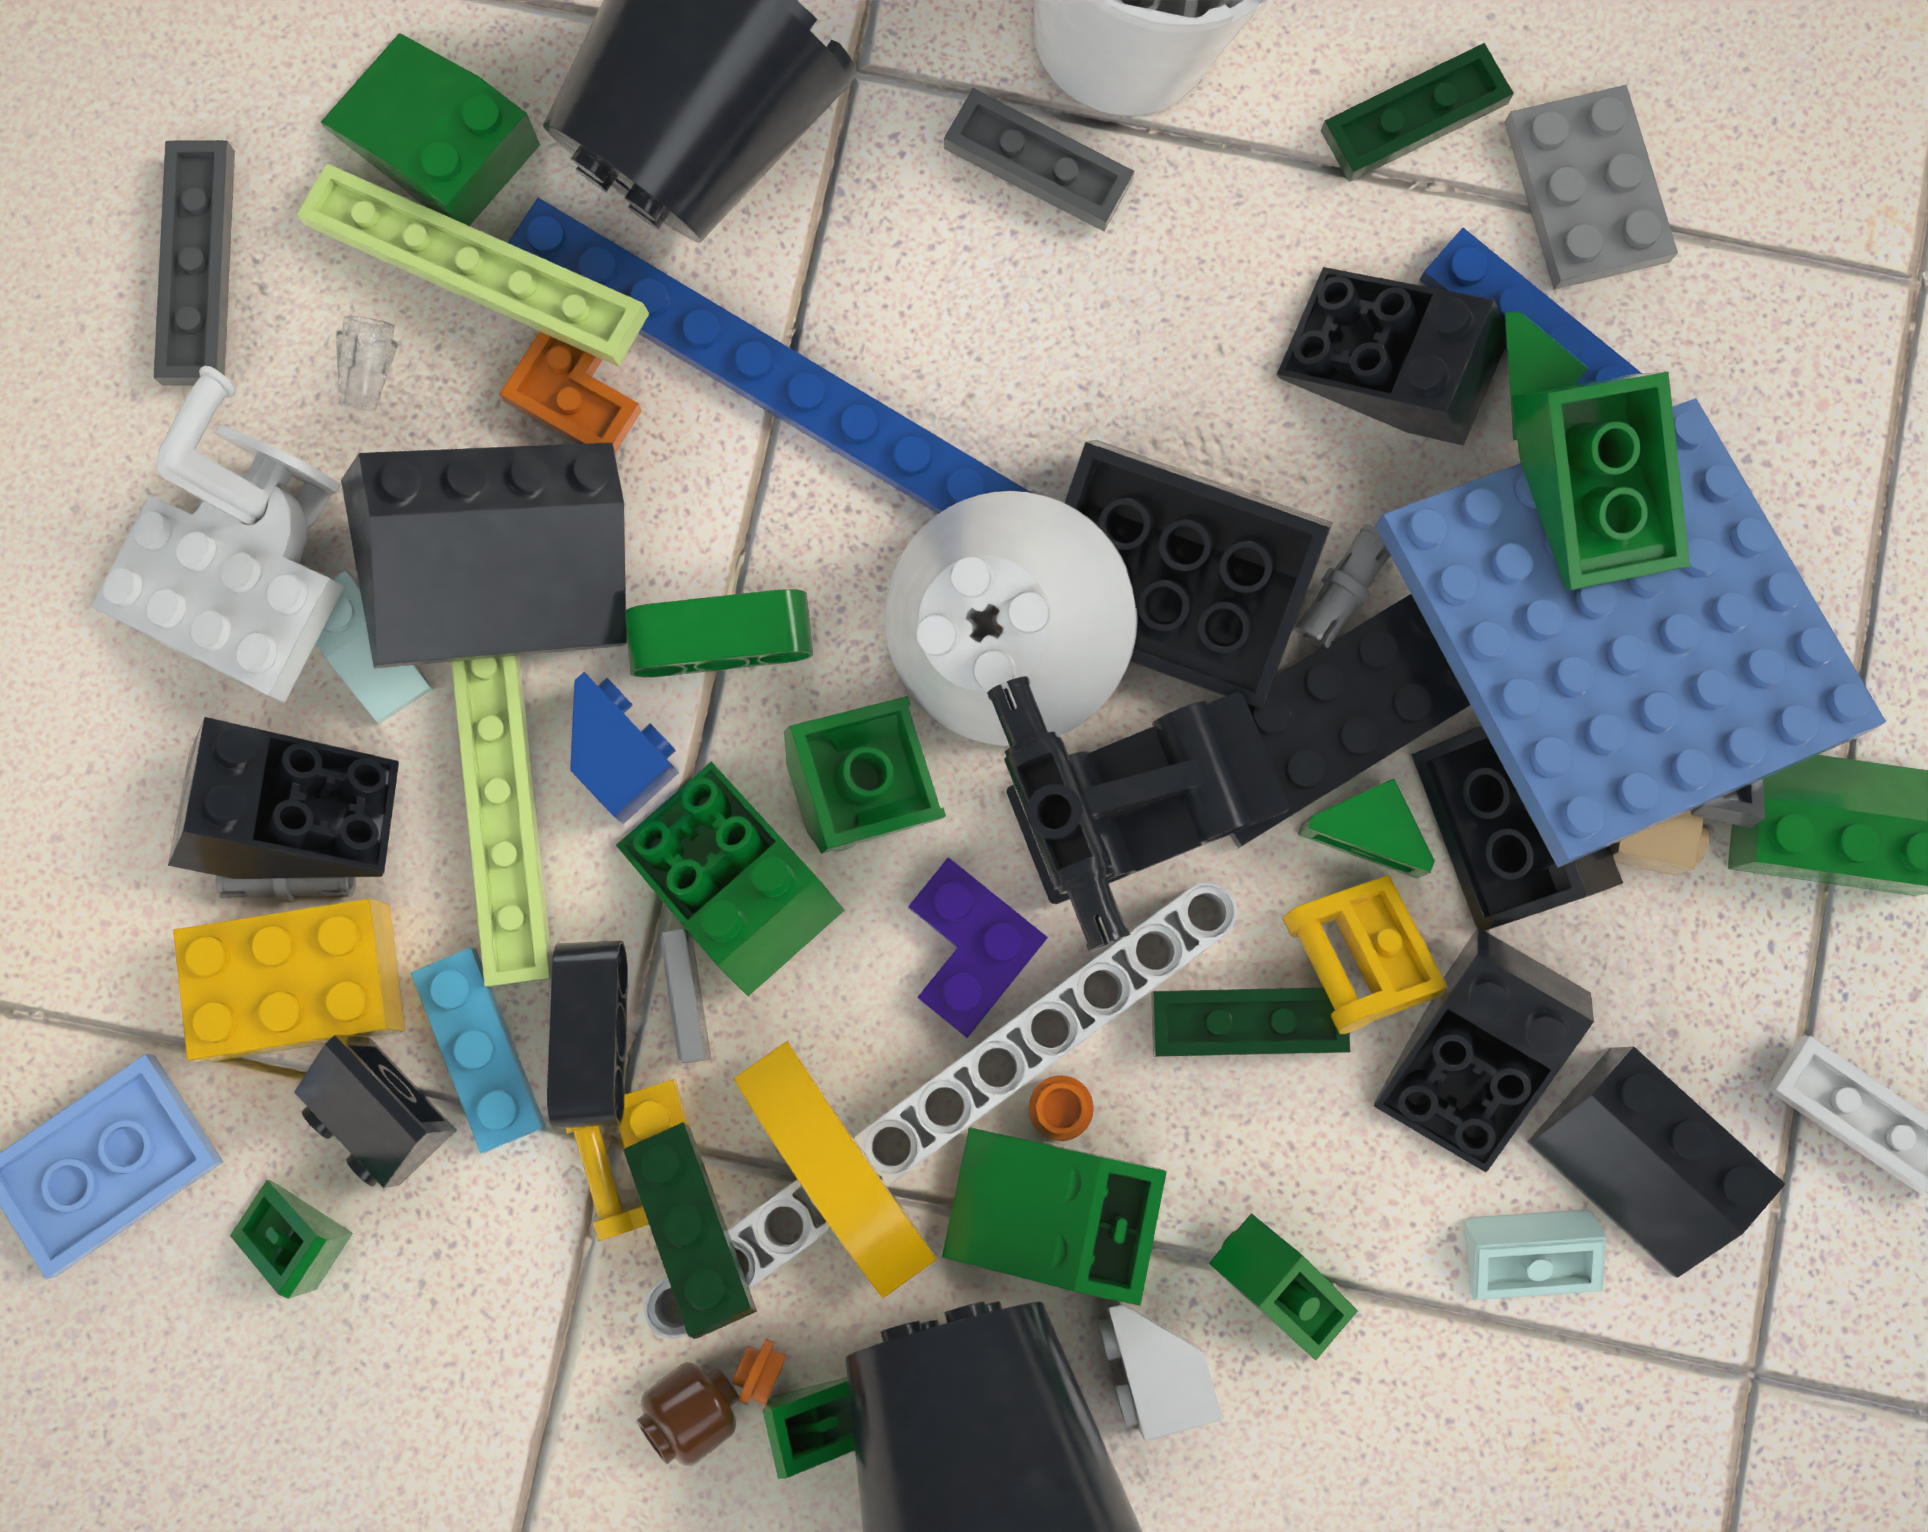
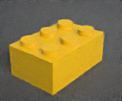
(288, 980)

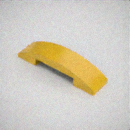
(834, 1170)

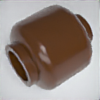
(688, 1413)

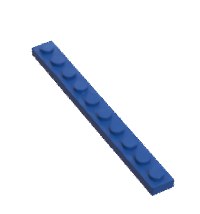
(765, 368)

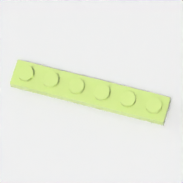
(473, 264)
(502, 821)

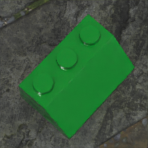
(1841, 826)

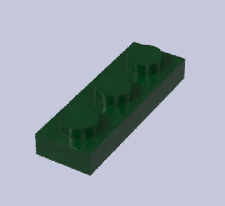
(1416, 112)
(1244, 1022)
(689, 1231)

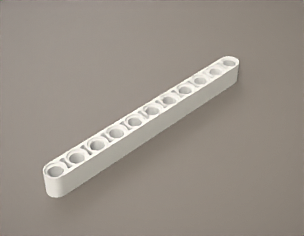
(1030, 1059)

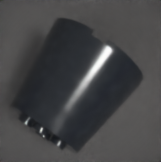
(693, 101)
(979, 1430)

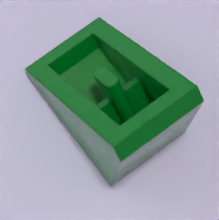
(1537, 359)
(1374, 828)
(289, 1240)
(809, 1426)

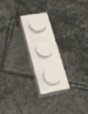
(1856, 1110)

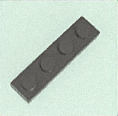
(194, 260)

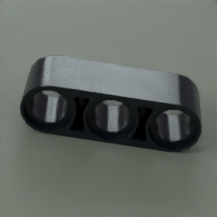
(587, 1034)

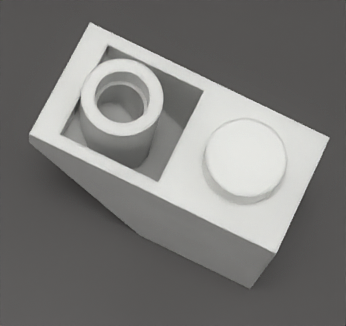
(1163, 1372)

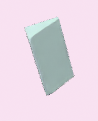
(1535, 1254)

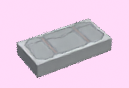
(685, 996)

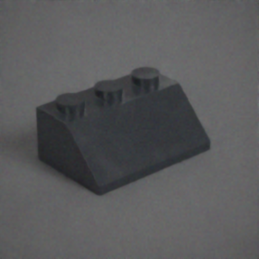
(1494, 840)
(1655, 1161)

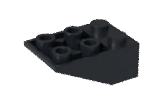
(1397, 352)
(281, 807)
(1485, 1050)

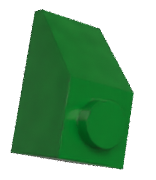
(1283, 1286)

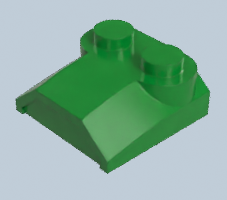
(860, 775)

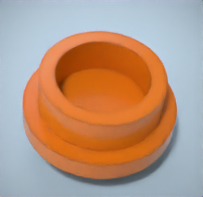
(1061, 1108)
(759, 1372)

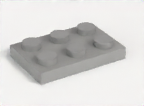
(1590, 187)

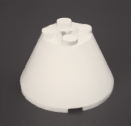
(1058, 598)

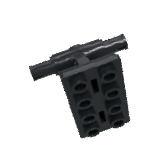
(1133, 800)

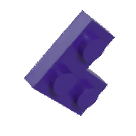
(989, 941)

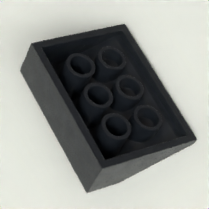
(488, 551)
(1206, 564)

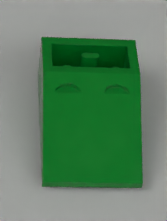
(730, 879)
(1055, 1215)

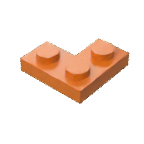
(558, 390)

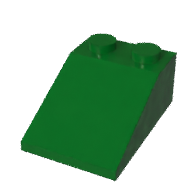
(434, 129)
(1605, 477)

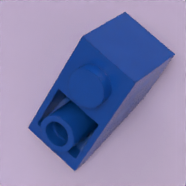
(612, 754)

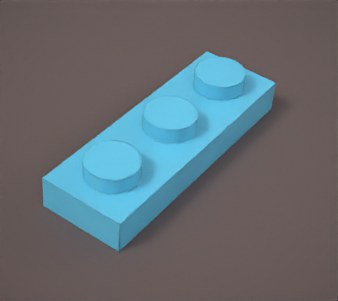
(478, 1050)

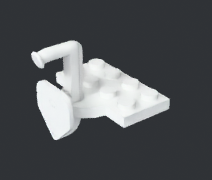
(230, 573)

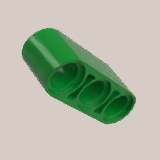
(718, 633)

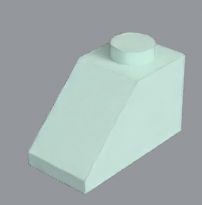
(348, 651)

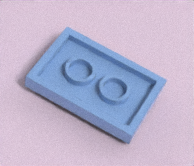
(102, 1165)

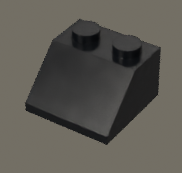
(371, 1110)

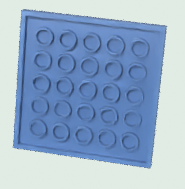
(1633, 689)

